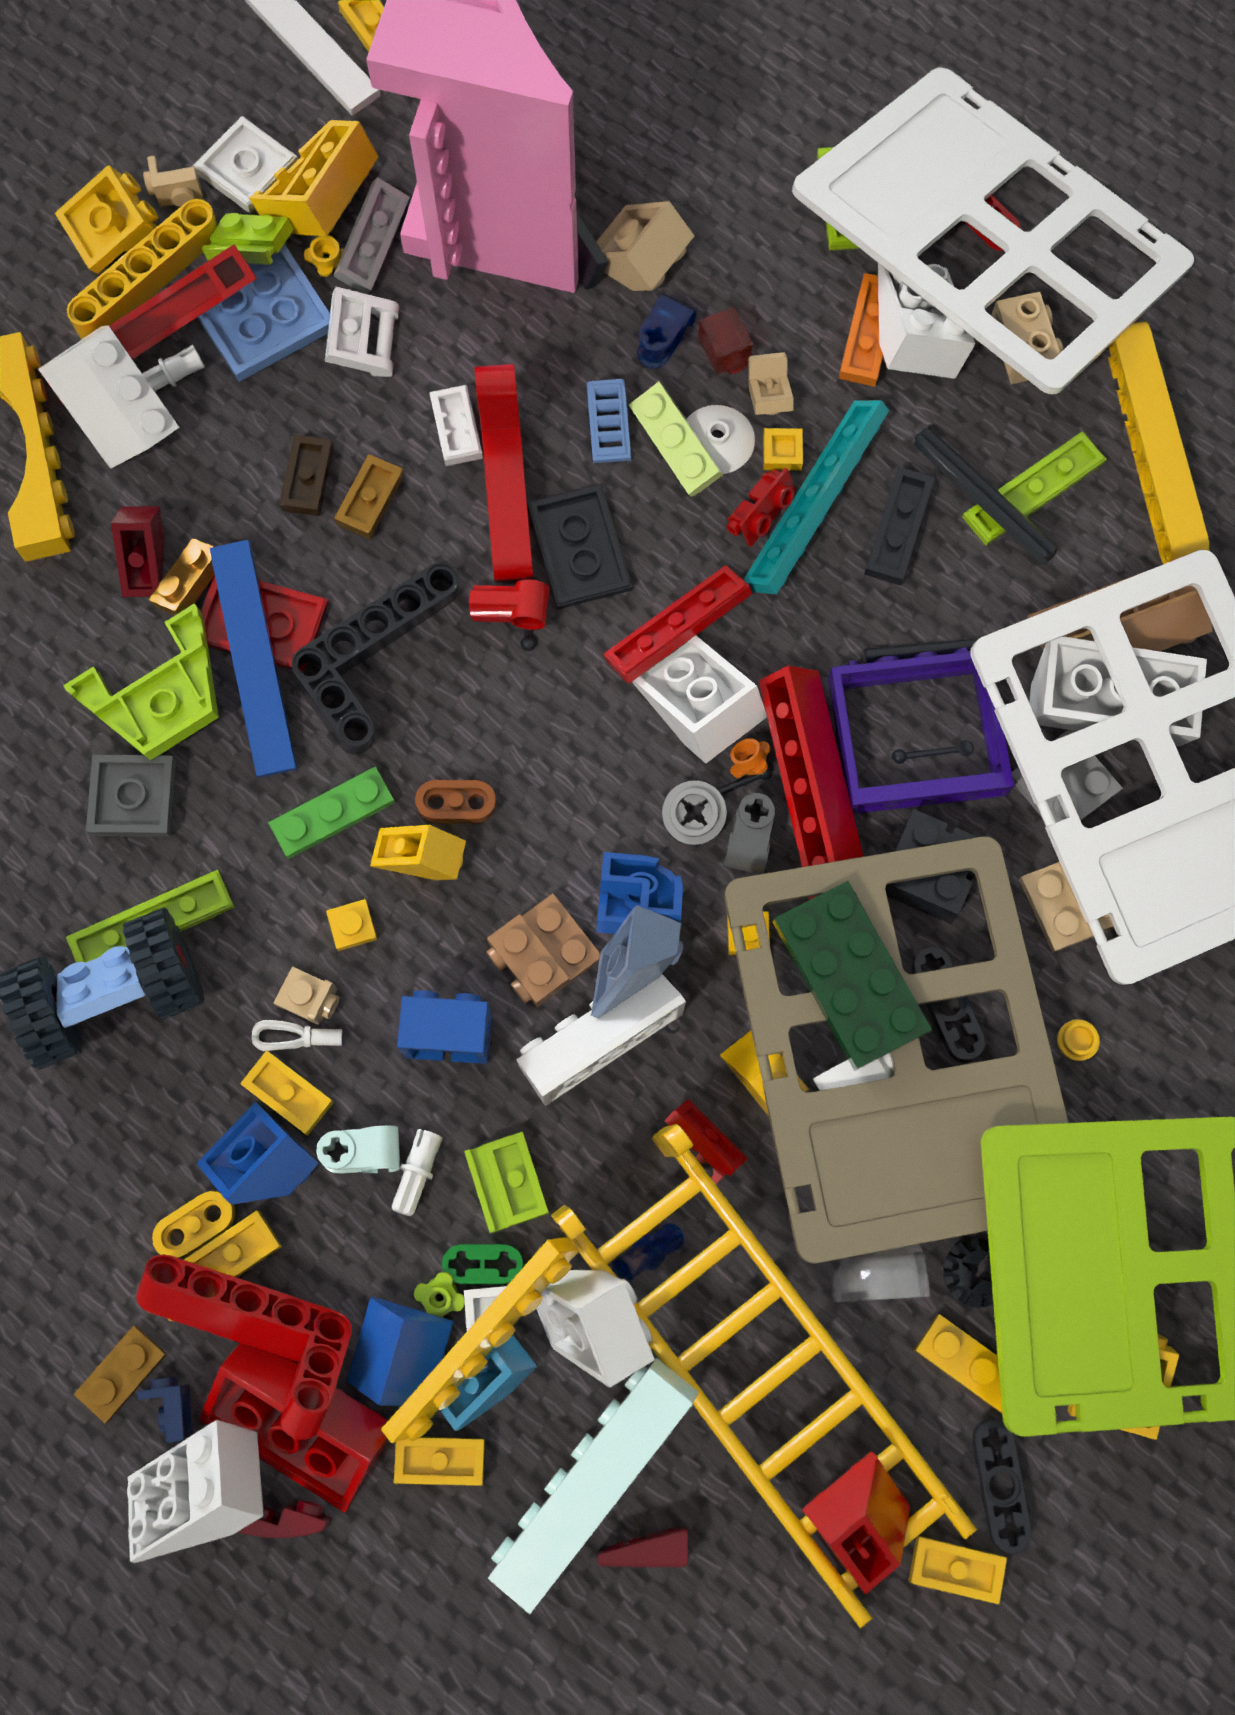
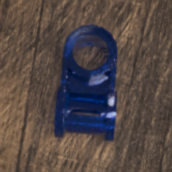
(663, 331)

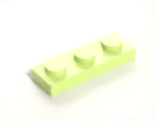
(675, 439)

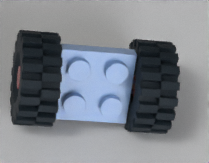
(48, 1006)

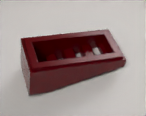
(657, 1549)

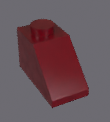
(139, 549)

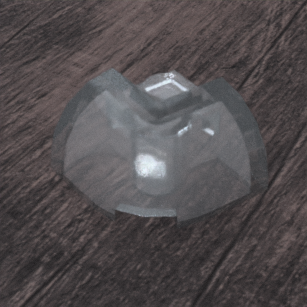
(882, 1276)

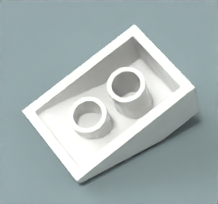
(702, 698)
(596, 1325)

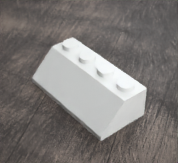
(1077, 690)
(592, 1043)

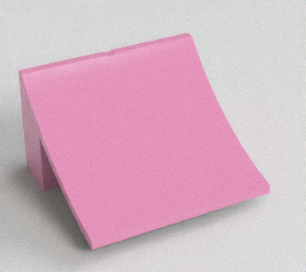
(485, 139)

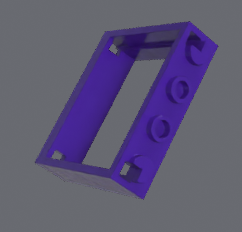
(921, 793)

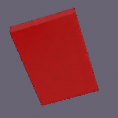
(290, 615)

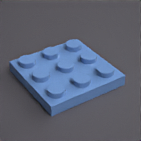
(267, 317)

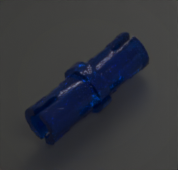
(648, 1252)

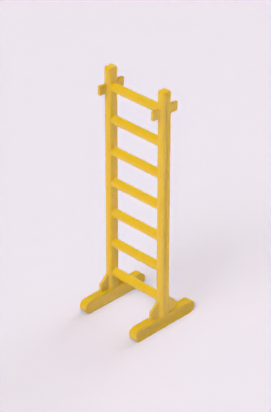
(675, 1143)

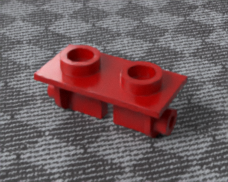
(772, 494)

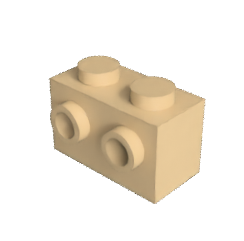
(1032, 323)

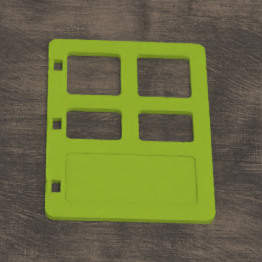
(1081, 1276)

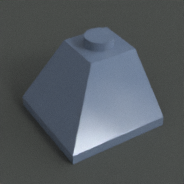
(635, 957)

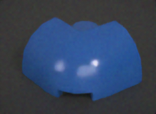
(636, 881)

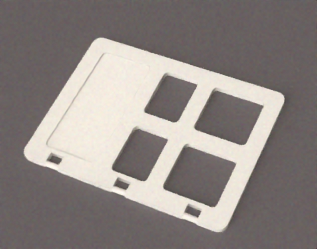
(934, 164)
(1169, 864)

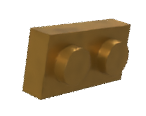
(369, 496)
(185, 579)
(120, 1374)

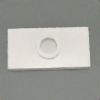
(456, 425)

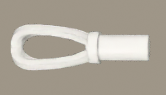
(309, 1036)

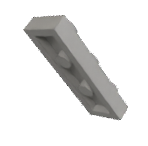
(371, 236)

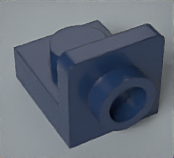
(176, 1412)

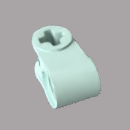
(367, 1150)

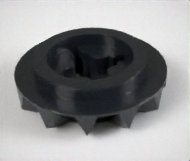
(958, 1278)

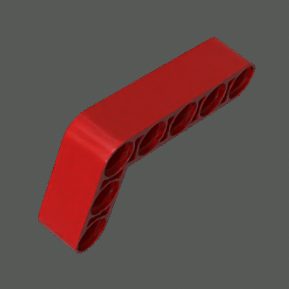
(504, 472)
(259, 1319)

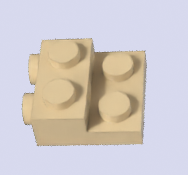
(1058, 908)

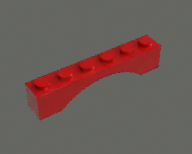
(183, 301)

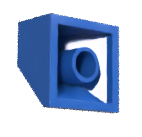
(256, 1159)

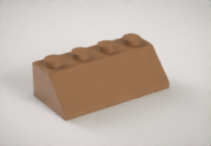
(1158, 623)

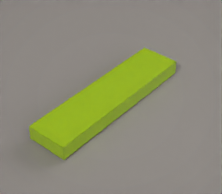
(1040, 484)
(187, 904)

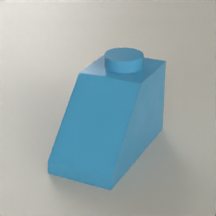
(503, 1373)

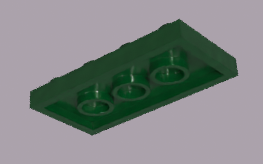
(851, 975)

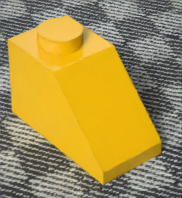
(419, 852)
(744, 1063)

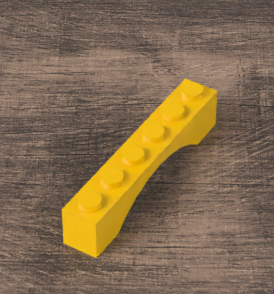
(37, 513)

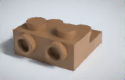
(542, 951)

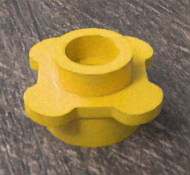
(319, 247)

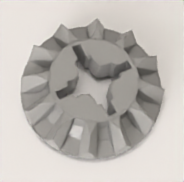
(675, 813)

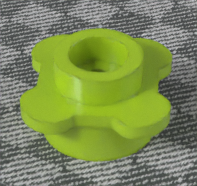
(443, 1285)

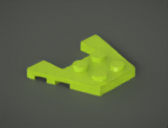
(165, 702)

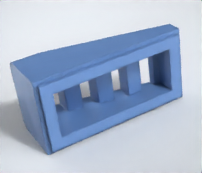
(607, 397)

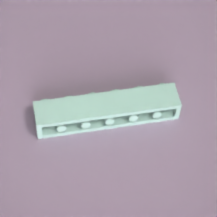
(592, 1485)

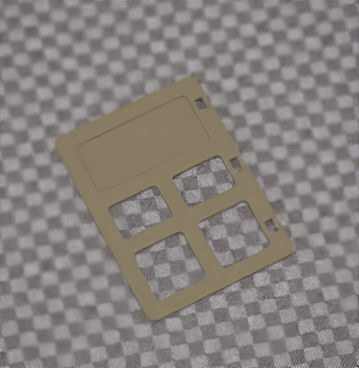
(899, 1153)

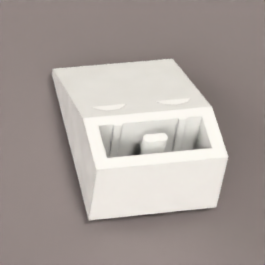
(917, 334)
(195, 1492)

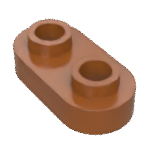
(456, 801)

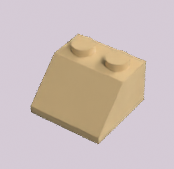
(644, 244)

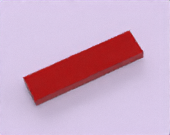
(677, 624)

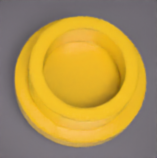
(1078, 1040)

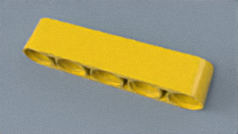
(149, 254)

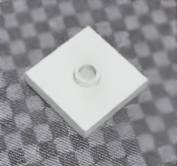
(244, 163)

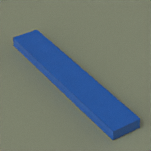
(253, 659)

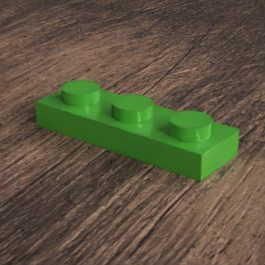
(331, 812)

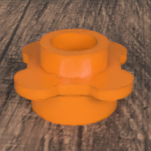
(749, 757)

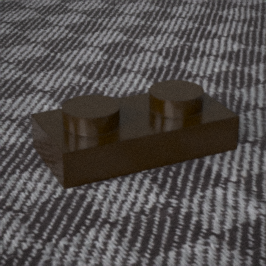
(306, 475)

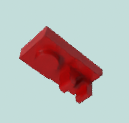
(707, 1140)

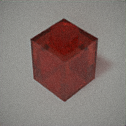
(725, 341)

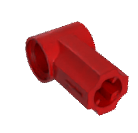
(521, 604)

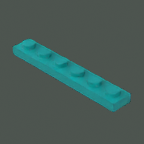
(815, 496)

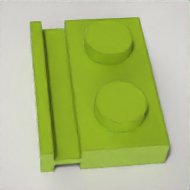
(253, 234)
(506, 1182)

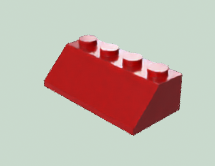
(331, 1464)

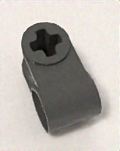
(749, 840)

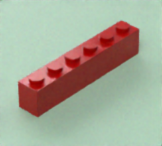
(810, 766)

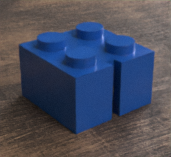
(448, 1025)

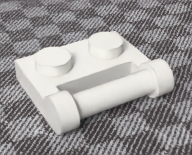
(350, 331)

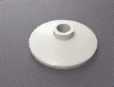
(735, 446)

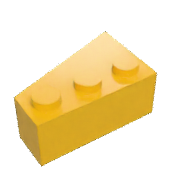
(321, 181)

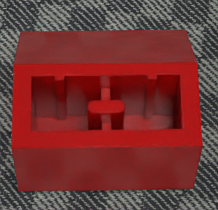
(863, 1521)

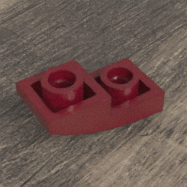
(294, 1522)

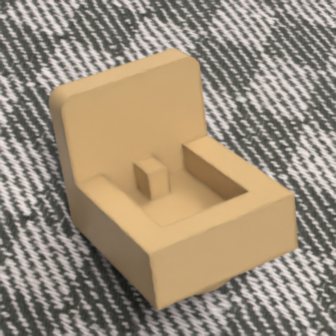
(172, 186)
(769, 384)

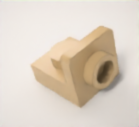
(307, 996)

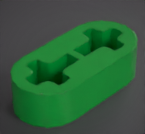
(482, 1252)

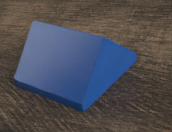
(396, 1351)

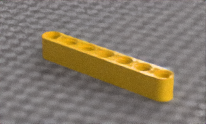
(1157, 444)

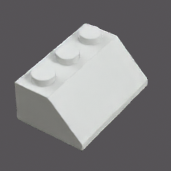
(108, 397)

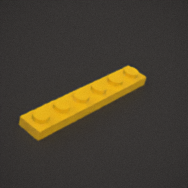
(489, 1331)

